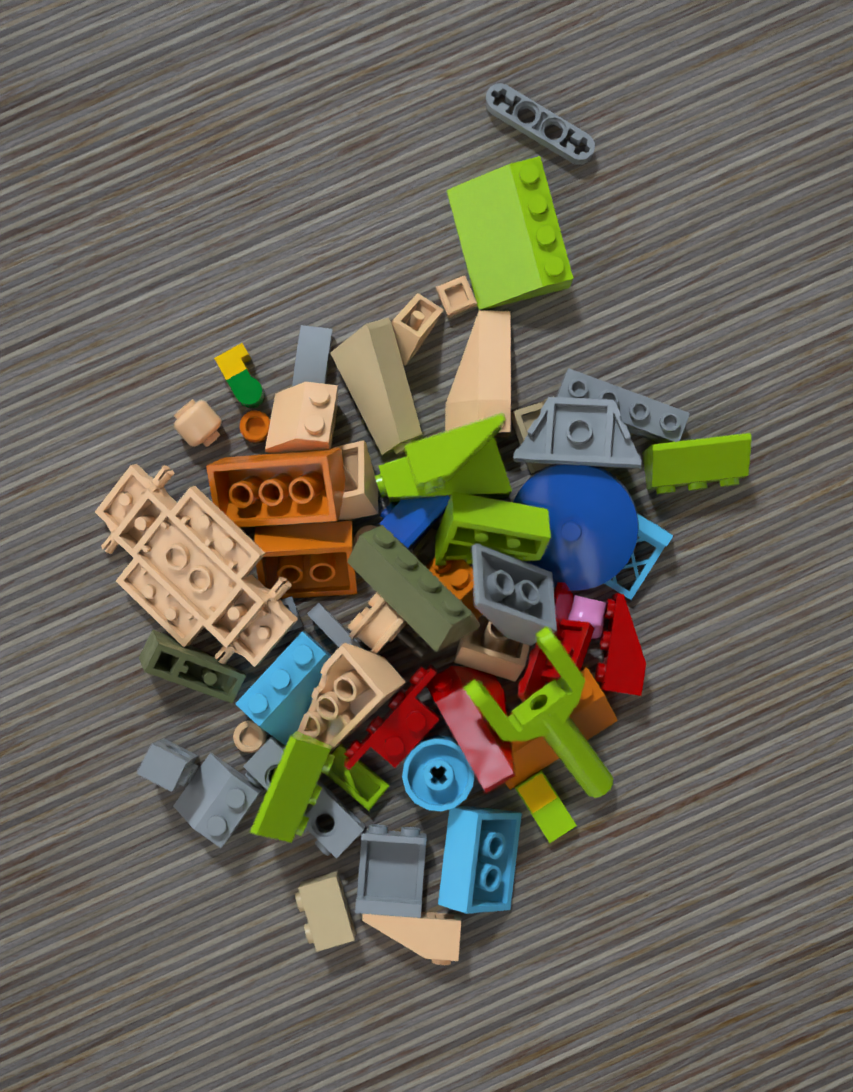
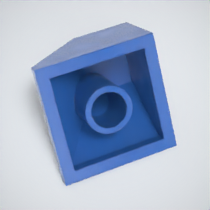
(413, 517)

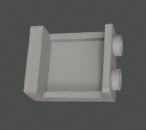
(391, 871)

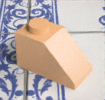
(414, 325)

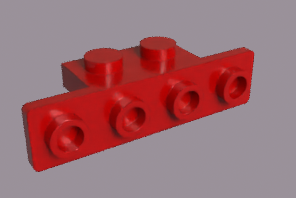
(571, 634)
(400, 727)

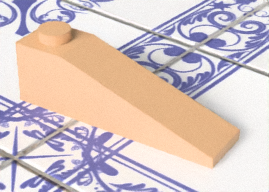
(484, 374)
(360, 488)
(348, 693)

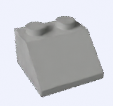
(216, 800)

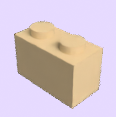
(326, 911)

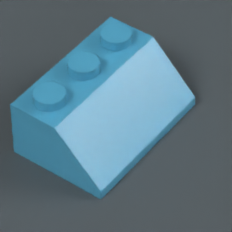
(285, 688)
(479, 859)

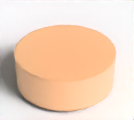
(249, 736)

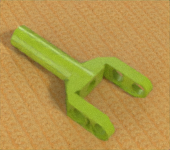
(548, 716)

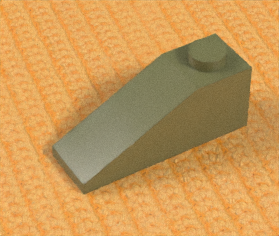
(189, 667)

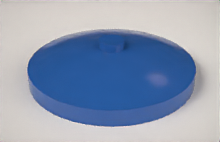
(589, 523)

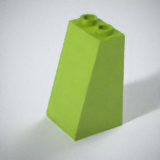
(480, 477)

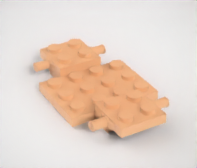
(193, 567)

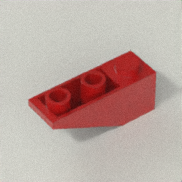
(623, 658)

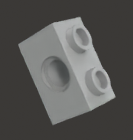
(168, 765)

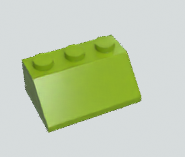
(697, 463)
(293, 788)

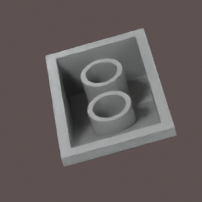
(513, 594)

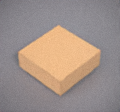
(456, 296)

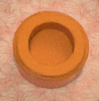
(255, 426)

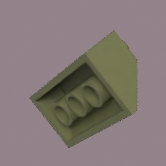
(411, 589)

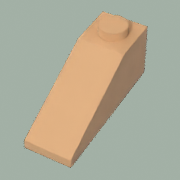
(431, 936)

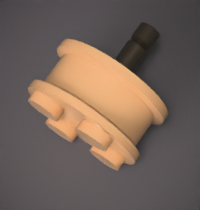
(381, 625)

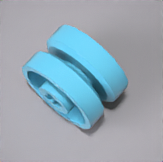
(432, 791)

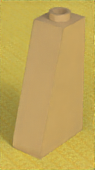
(379, 385)

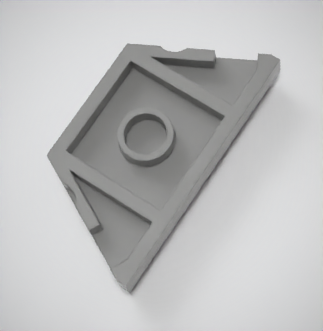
(579, 434)

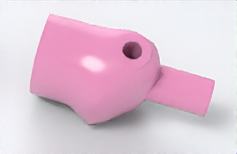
(590, 611)

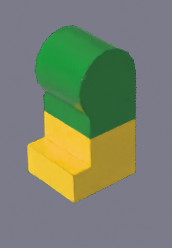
(244, 386)

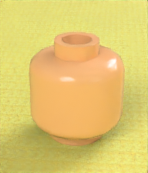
(197, 423)

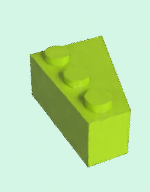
(496, 524)

